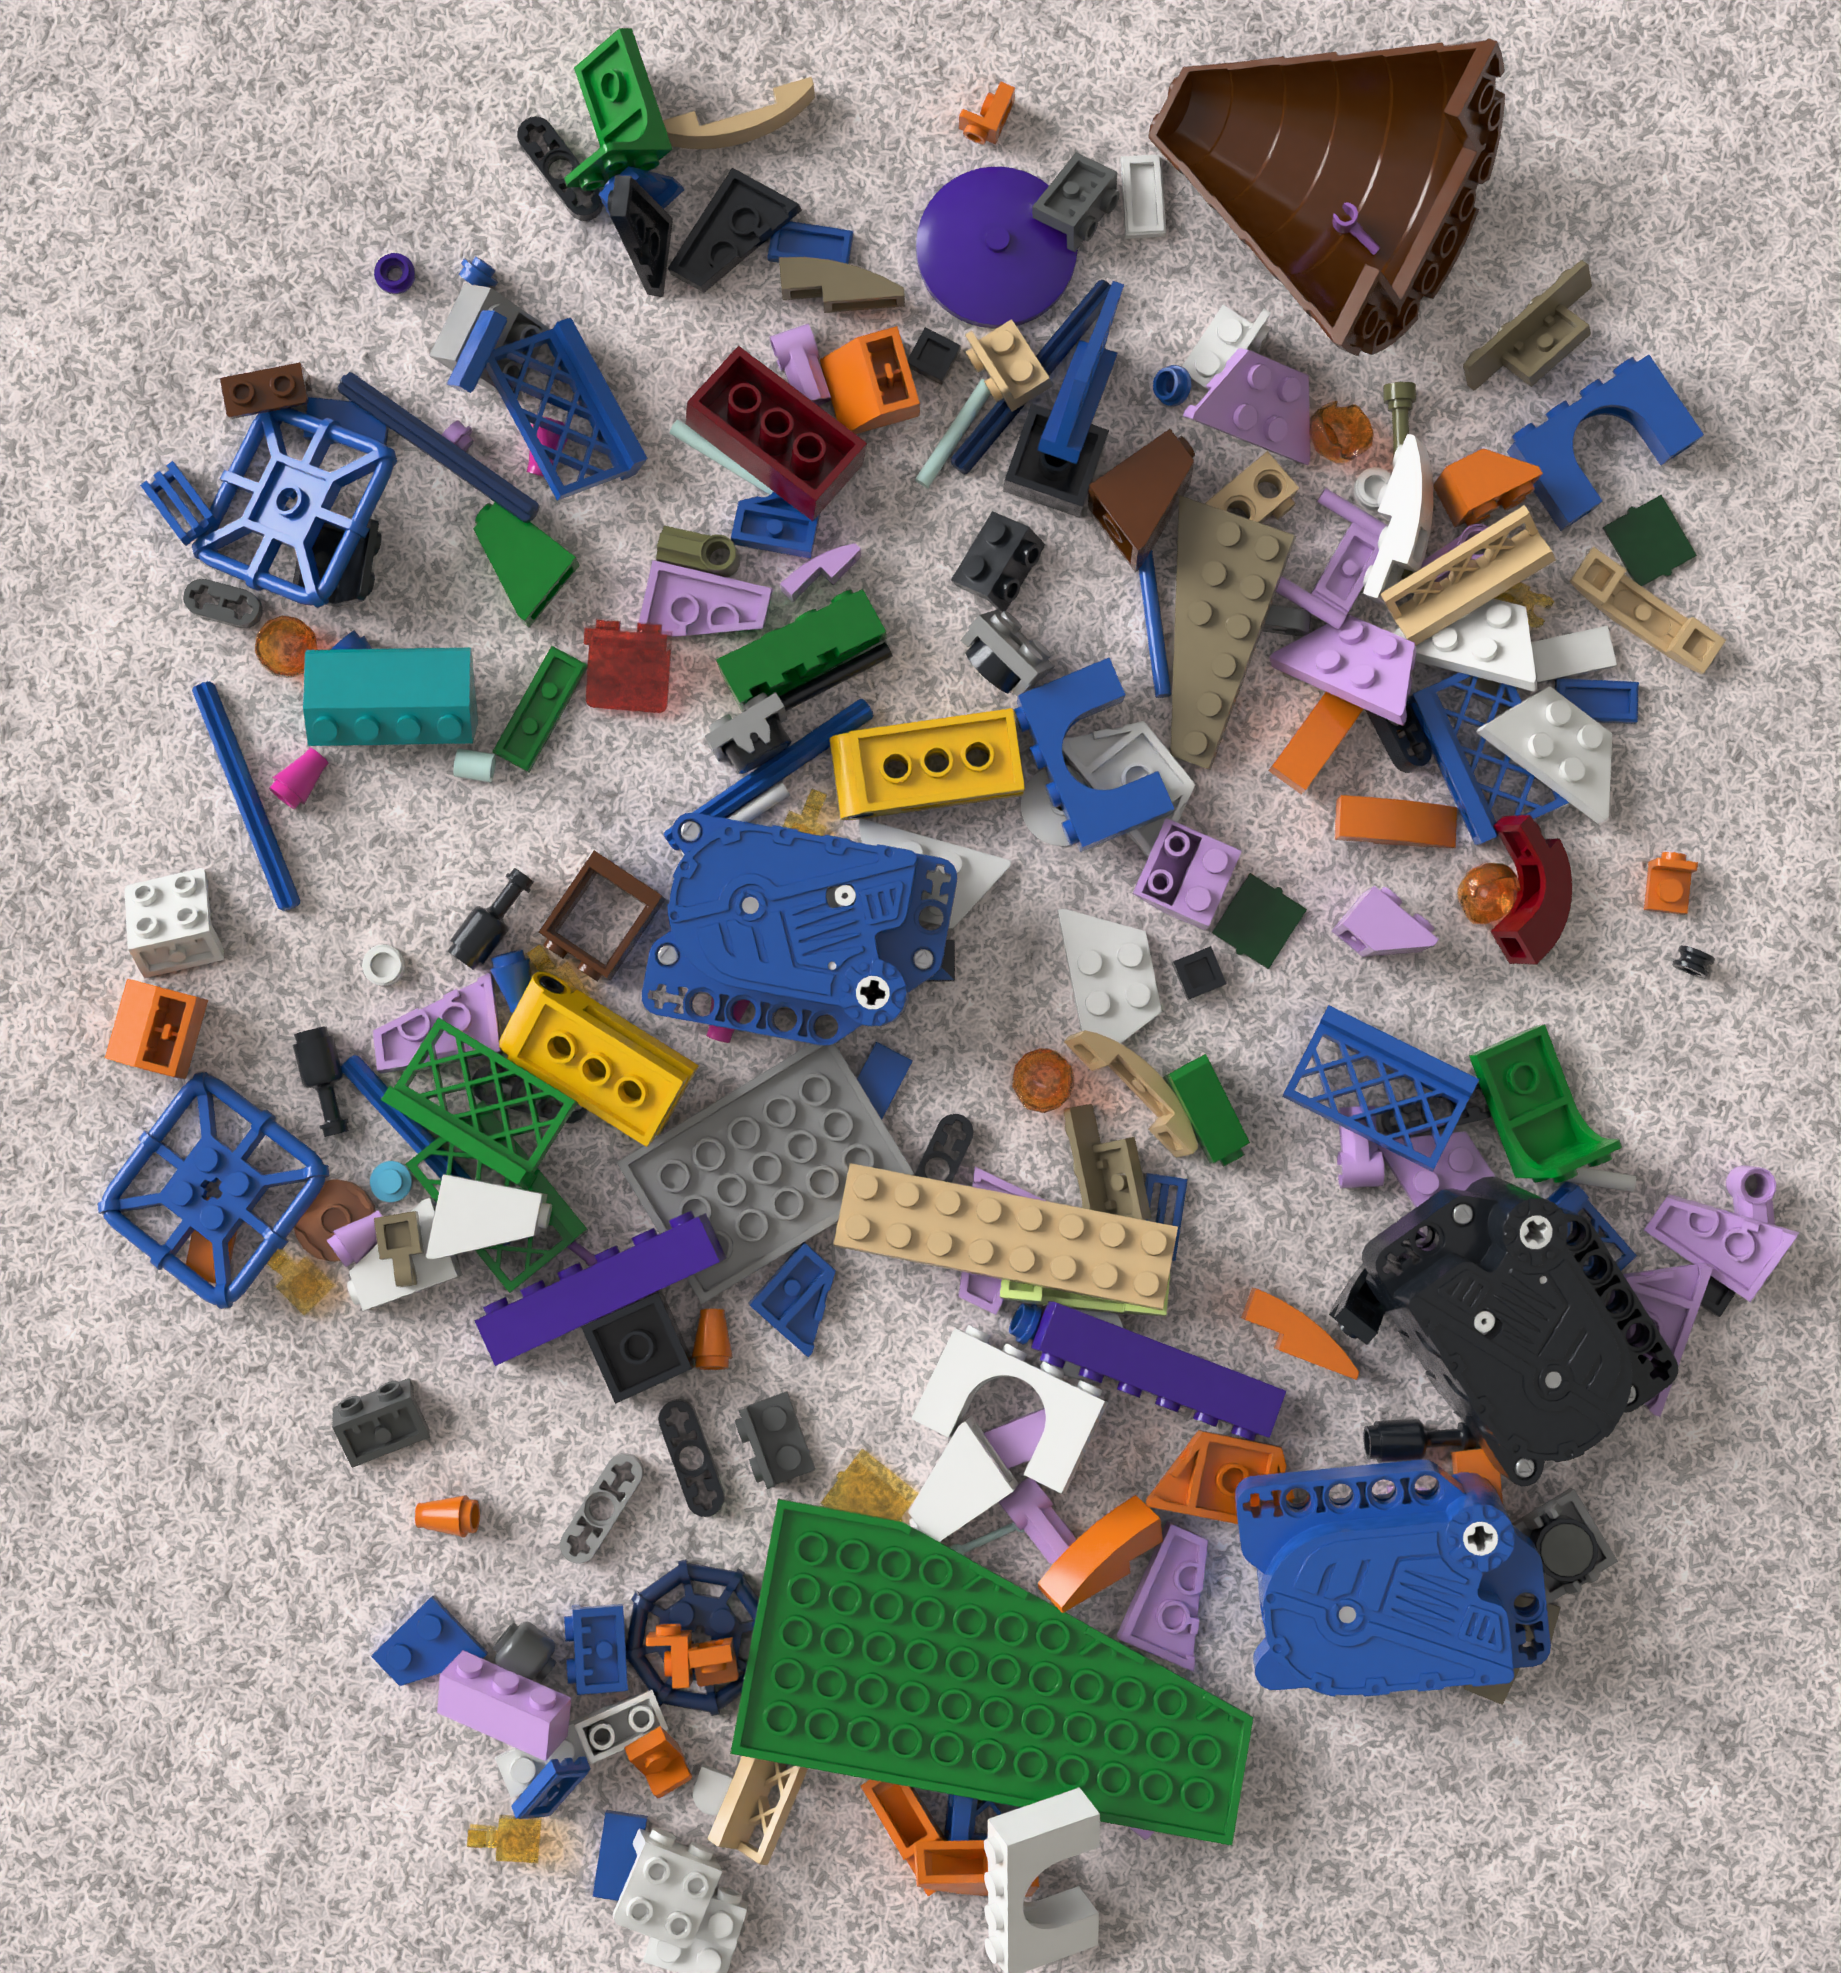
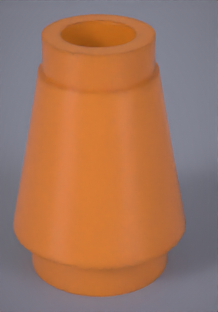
(712, 1341)
(450, 1515)

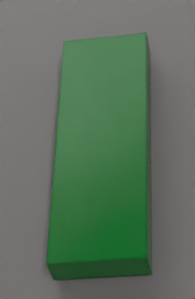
(540, 709)

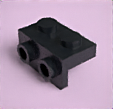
(999, 561)

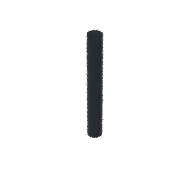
(836, 676)

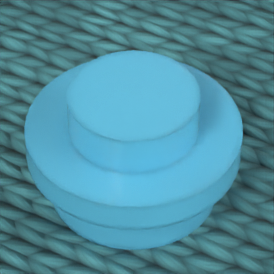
(391, 1181)

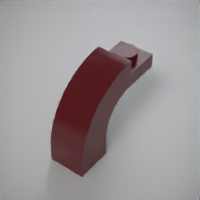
(1544, 896)

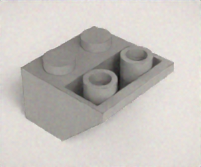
(463, 319)

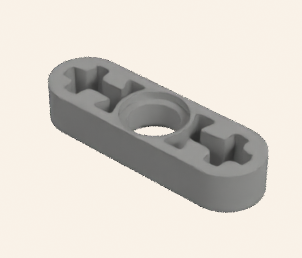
(576, 1528)

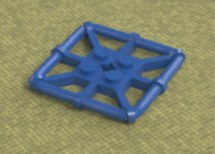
(301, 525)
(186, 1190)

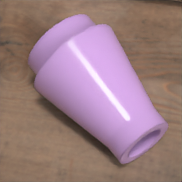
(355, 1239)

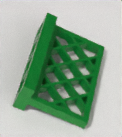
(460, 1133)
(561, 1217)

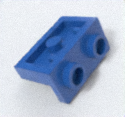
(598, 1649)

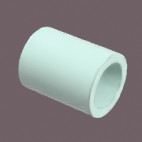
(474, 765)

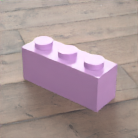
(504, 1705)

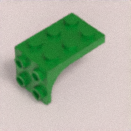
(621, 113)
(1536, 1109)

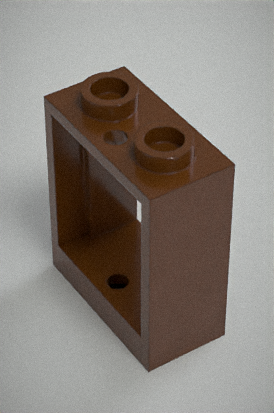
(561, 946)

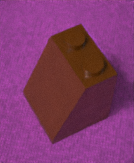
(1142, 495)

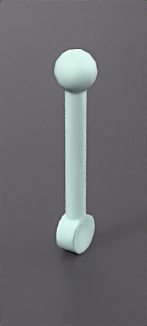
(962, 1549)

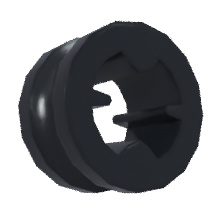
(1693, 961)

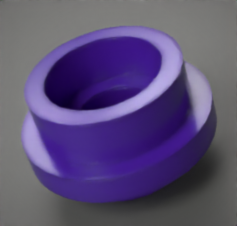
(386, 264)

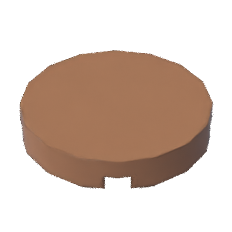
(348, 1206)

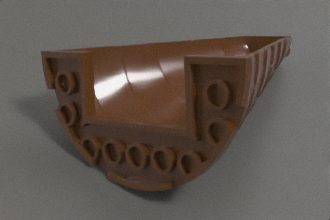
(1301, 135)

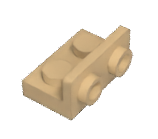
(1010, 365)

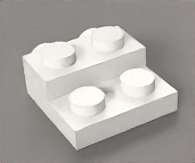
(713, 1942)

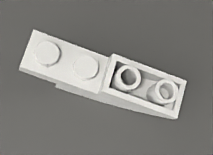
(1409, 508)
(591, 1736)

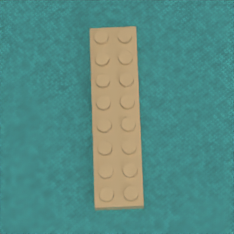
(1006, 1236)

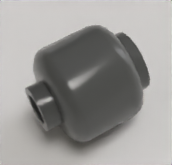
(525, 1651)

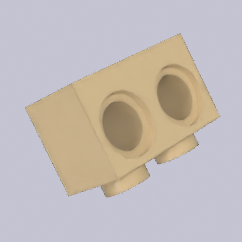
(1244, 492)

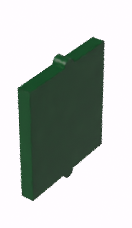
(1649, 541)
(1259, 921)

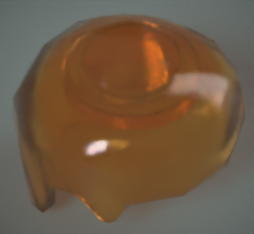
(1340, 432)
(277, 643)
(1500, 884)
(1049, 1069)

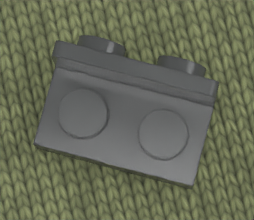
(1078, 199)
(379, 1422)
(775, 1440)

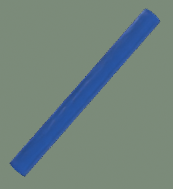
(1154, 628)

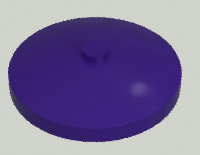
(988, 253)

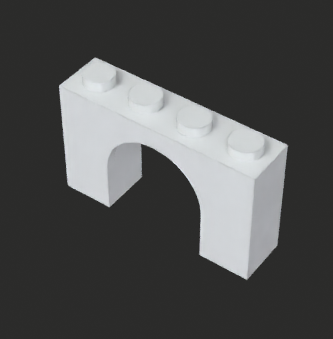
(1069, 1409)
(1018, 1851)

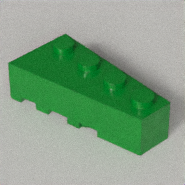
(803, 648)

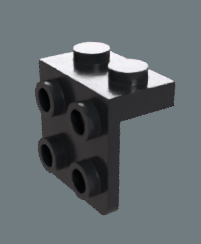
(357, 578)

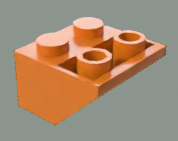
(871, 382)
(1483, 482)
(156, 1029)

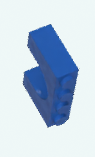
(1635, 395)
(1090, 813)

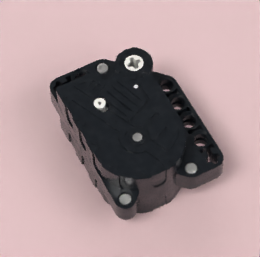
(1516, 1324)

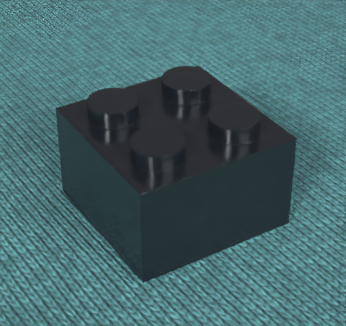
(1050, 478)
(638, 1347)

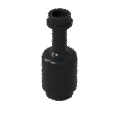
(485, 926)
(320, 1070)
(1408, 1440)

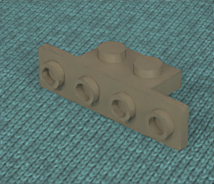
(1538, 335)
(1106, 1172)

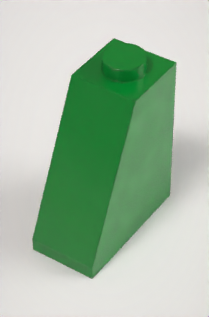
(524, 559)
(1208, 1110)

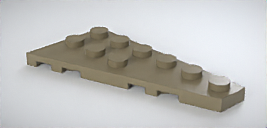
(1222, 601)

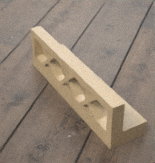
(1469, 581)
(748, 1806)

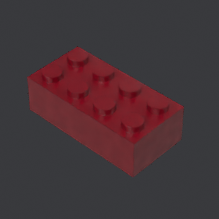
(775, 433)

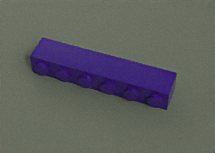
(599, 1289)
(1159, 1370)

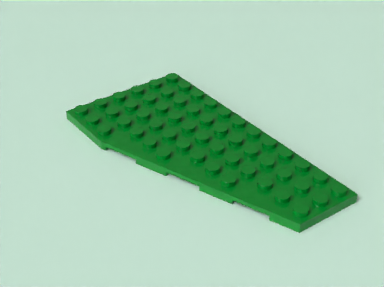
(948, 1679)

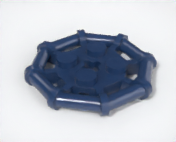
(690, 1612)

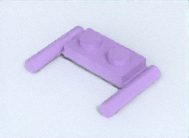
(1346, 569)

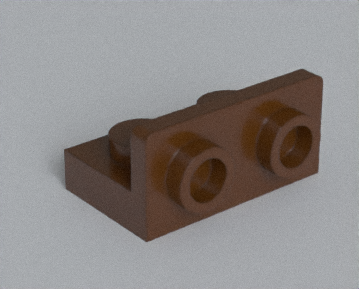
(265, 390)

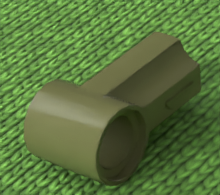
(694, 551)

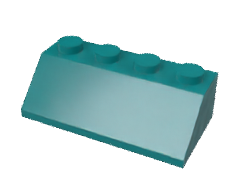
(389, 696)

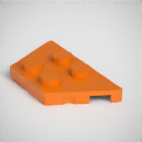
(1209, 1471)

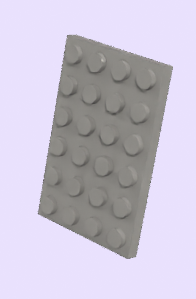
(765, 1162)

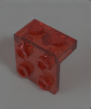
(628, 666)

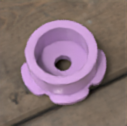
(459, 435)

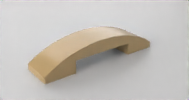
(789, 102)
(1644, 614)
(1172, 1125)

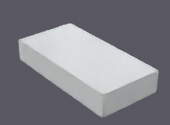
(1143, 196)
(1573, 654)

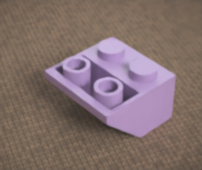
(1186, 874)
(1381, 927)

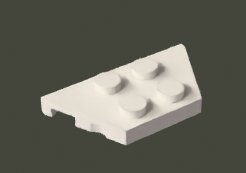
(1485, 644)
(1558, 748)
(1124, 755)
(974, 869)
(1109, 975)

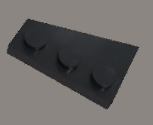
(730, 229)
(643, 230)

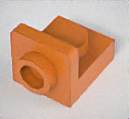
(994, 112)
(1669, 883)
(677, 1660)
(714, 1661)
(660, 1761)

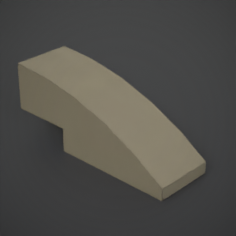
(840, 285)

